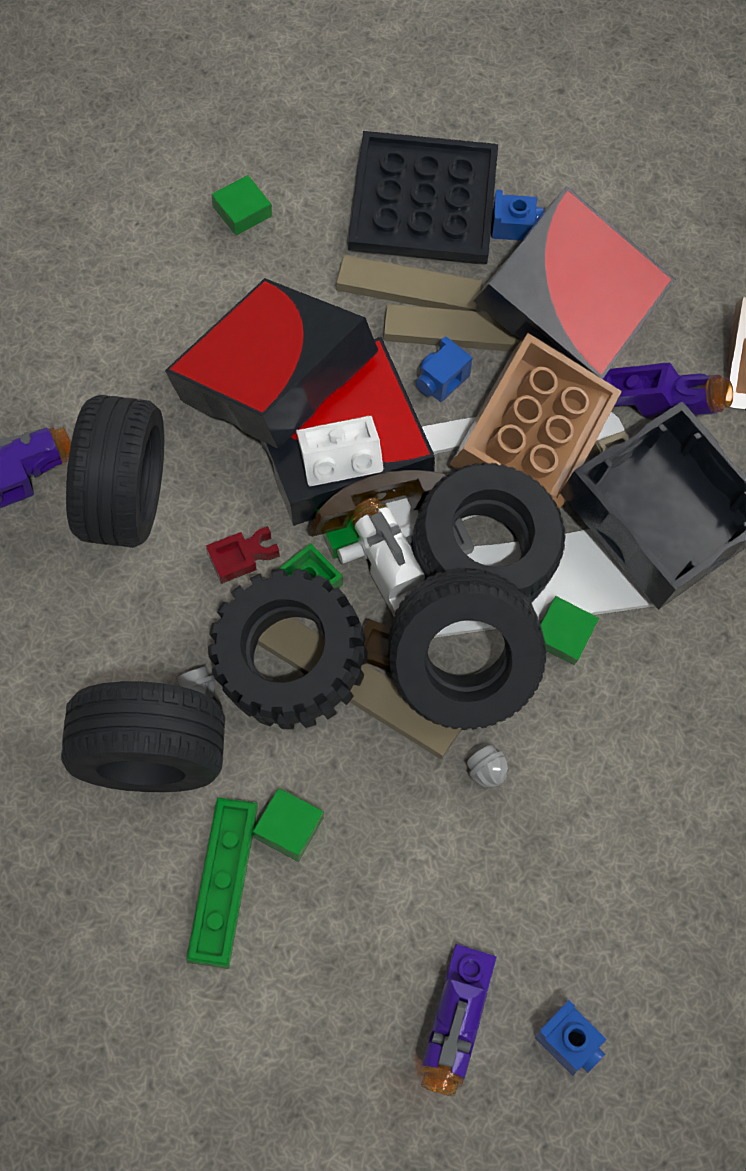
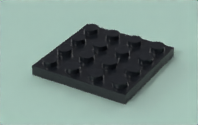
(424, 197)

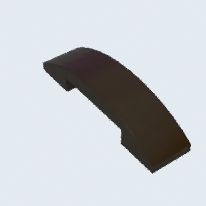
(386, 487)

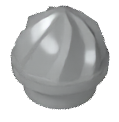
(198, 680)
(488, 767)

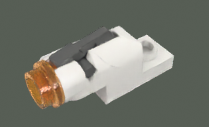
(388, 550)

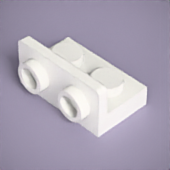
(340, 450)

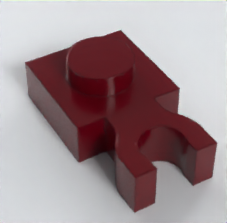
(237, 556)

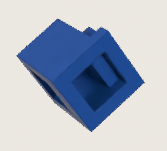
(513, 215)
(444, 370)
(555, 1040)

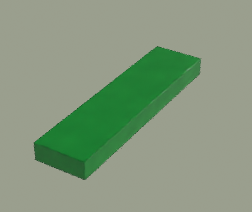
(222, 883)

